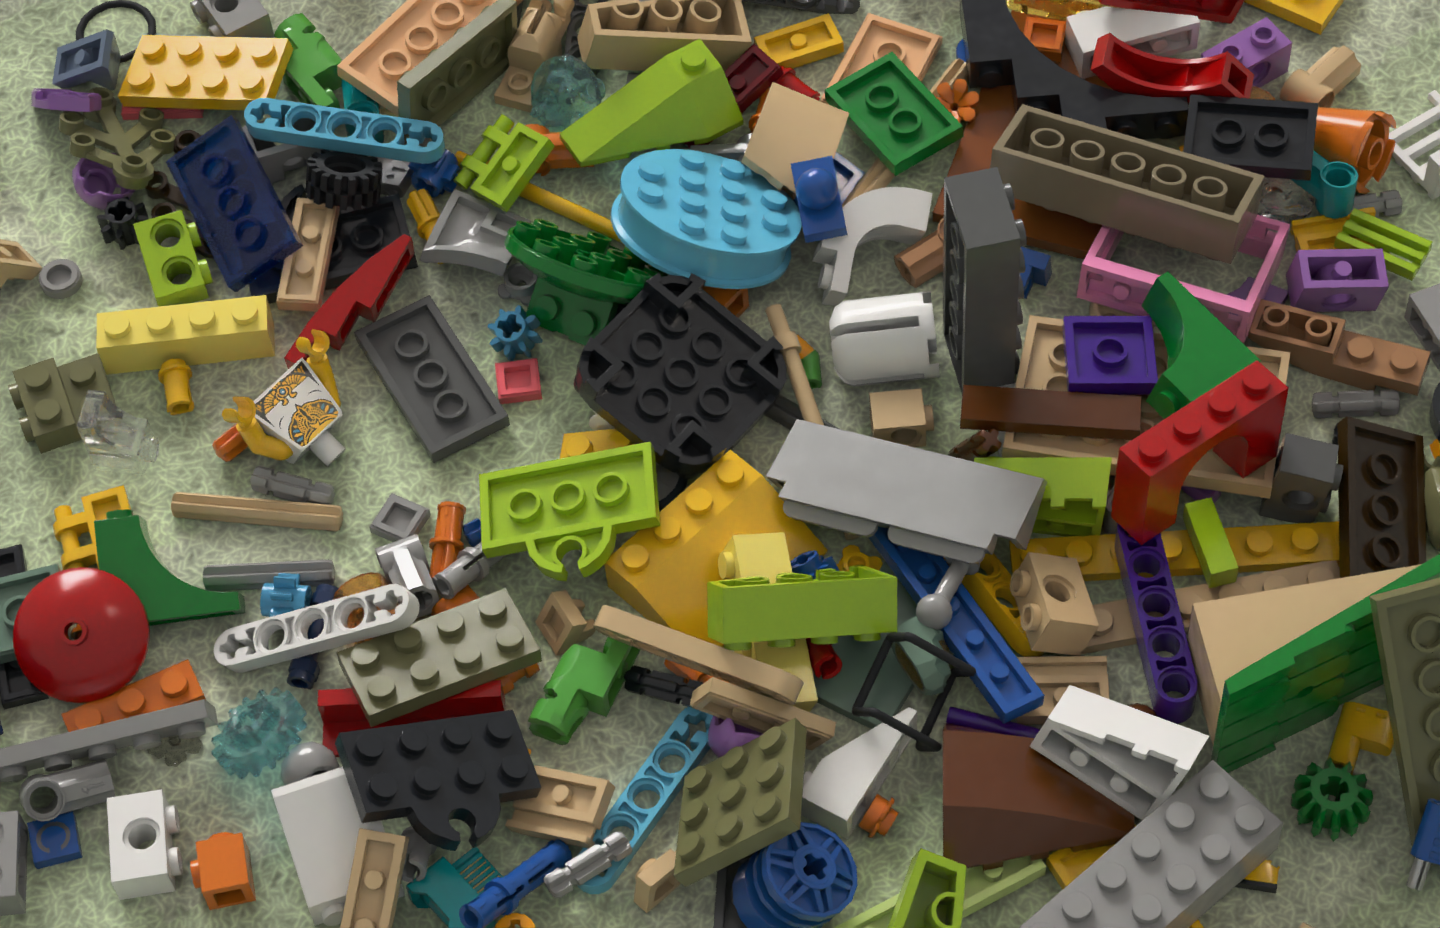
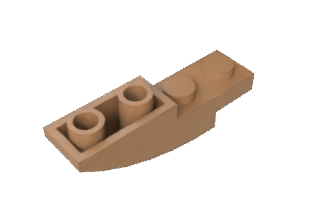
(1329, 351)

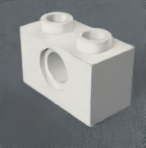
(132, 822)

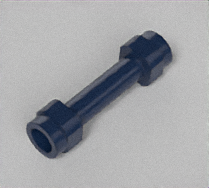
(305, 669)

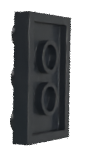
(1253, 134)

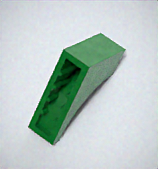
(1197, 346)
(128, 554)

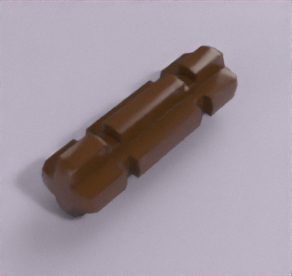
(977, 446)

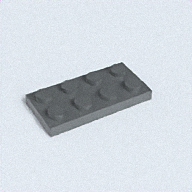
(432, 378)

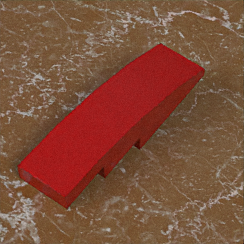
(359, 295)

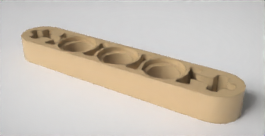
(698, 654)

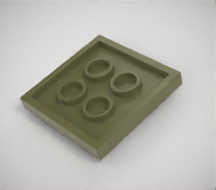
(741, 802)

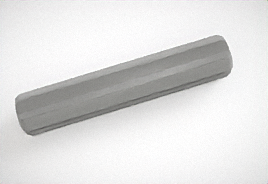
(254, 575)

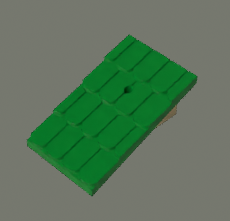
(1287, 658)

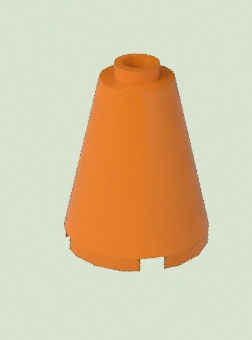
(1356, 139)

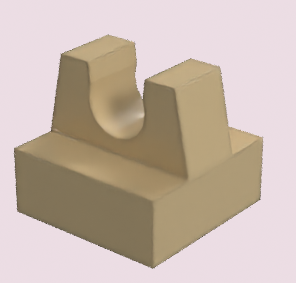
(563, 622)

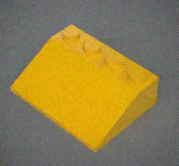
(668, 566)

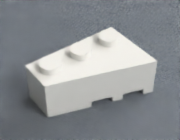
(1118, 749)

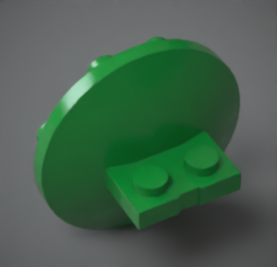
(577, 277)

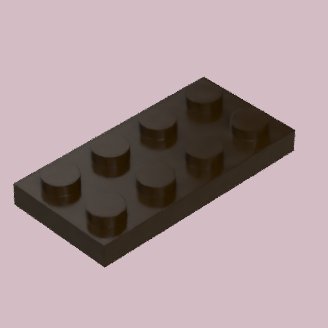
(1380, 498)

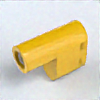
(1358, 729)

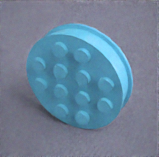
(705, 218)

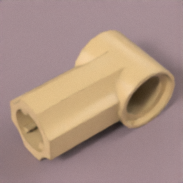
(1323, 78)

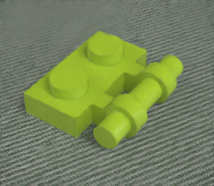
(510, 168)

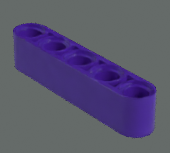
(1157, 633)

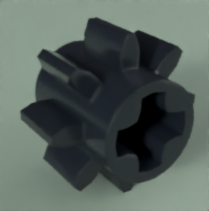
(119, 220)

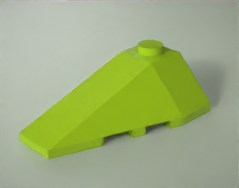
(665, 105)

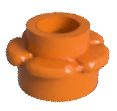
(879, 816)

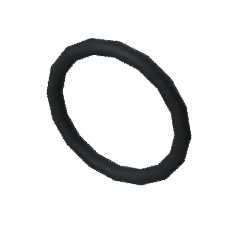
(114, 4)

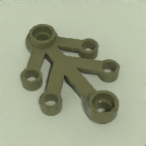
(130, 169)

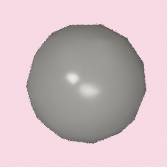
(307, 761)

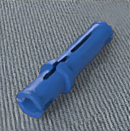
(503, 894)

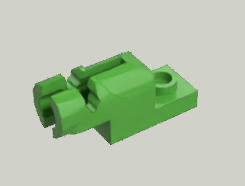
(312, 65)
(580, 684)

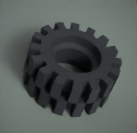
(343, 179)

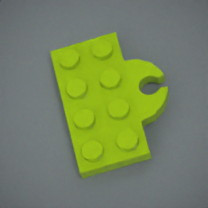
(569, 507)

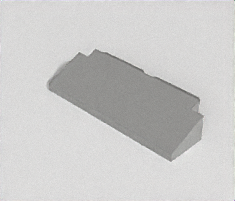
(918, 494)

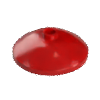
(111, 640)

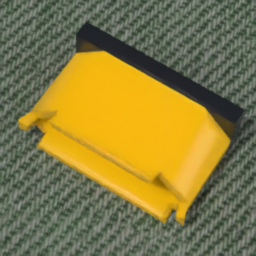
(1262, 878)

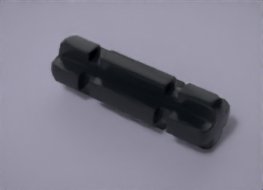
(660, 685)

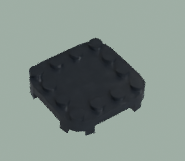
(680, 374)

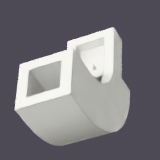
(884, 214)

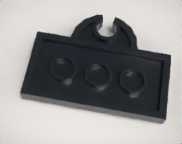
(356, 239)
(440, 773)

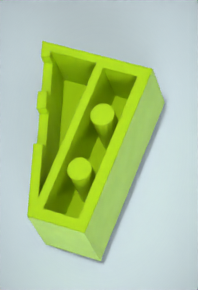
(1073, 493)

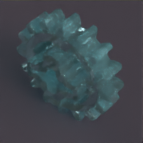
(259, 733)

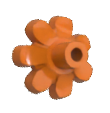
(958, 100)

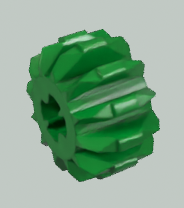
(1347, 810)

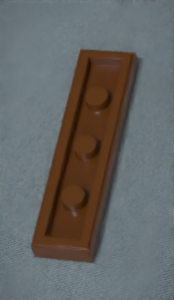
(1051, 412)

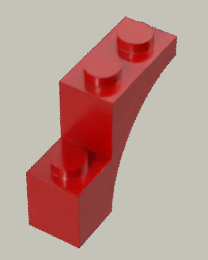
(1151, 75)

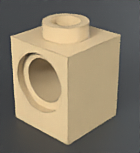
(901, 417)

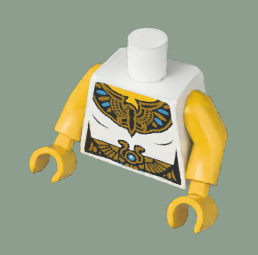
(294, 410)

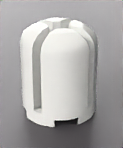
(884, 339)

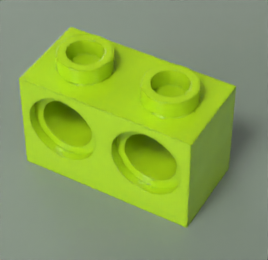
(168, 262)

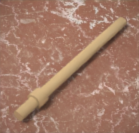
(795, 370)

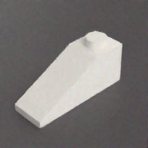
(1145, 30)
(852, 776)

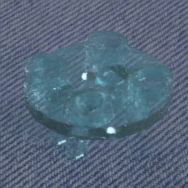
(574, 81)

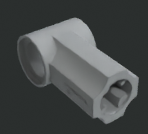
(407, 566)
(72, 789)

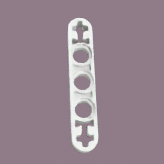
(334, 634)

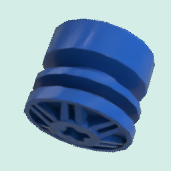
(796, 881)

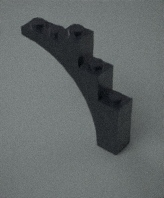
(1004, 56)

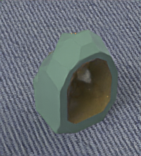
(922, 668)

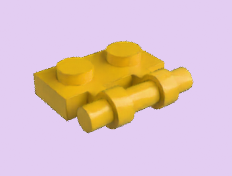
(71, 526)

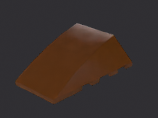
(1017, 803)

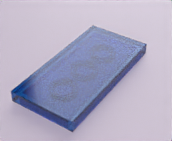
(234, 203)

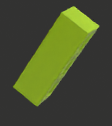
(1210, 542)

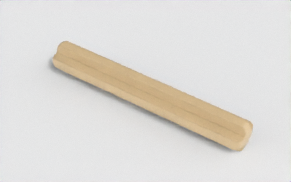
(257, 511)

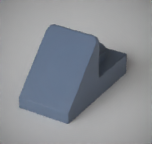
(88, 59)

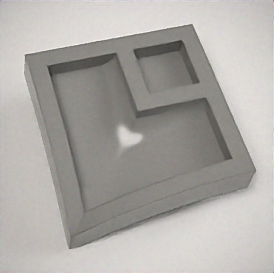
(471, 235)

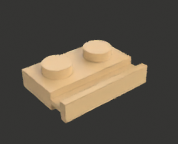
(1056, 674)
(565, 809)

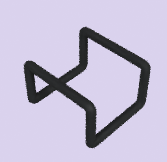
(922, 738)

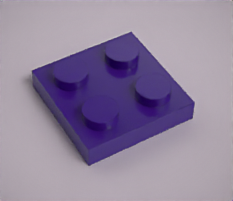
(1109, 354)

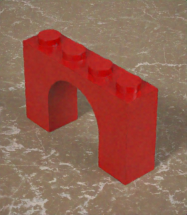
(1234, 418)

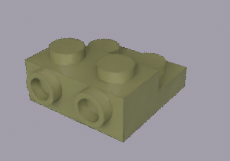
(56, 398)

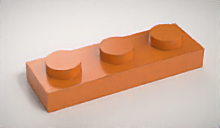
(156, 692)

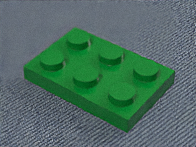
(894, 113)

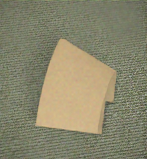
(792, 131)

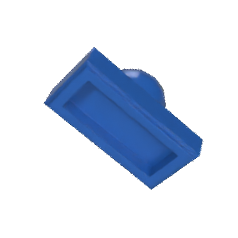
(818, 199)

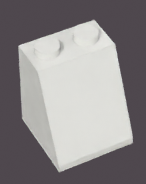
(322, 839)

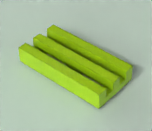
(1389, 238)

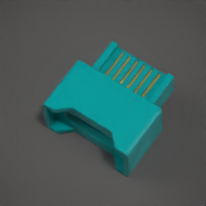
(452, 886)

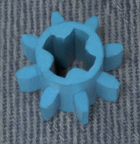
(509, 324)
(284, 595)

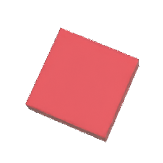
(518, 381)

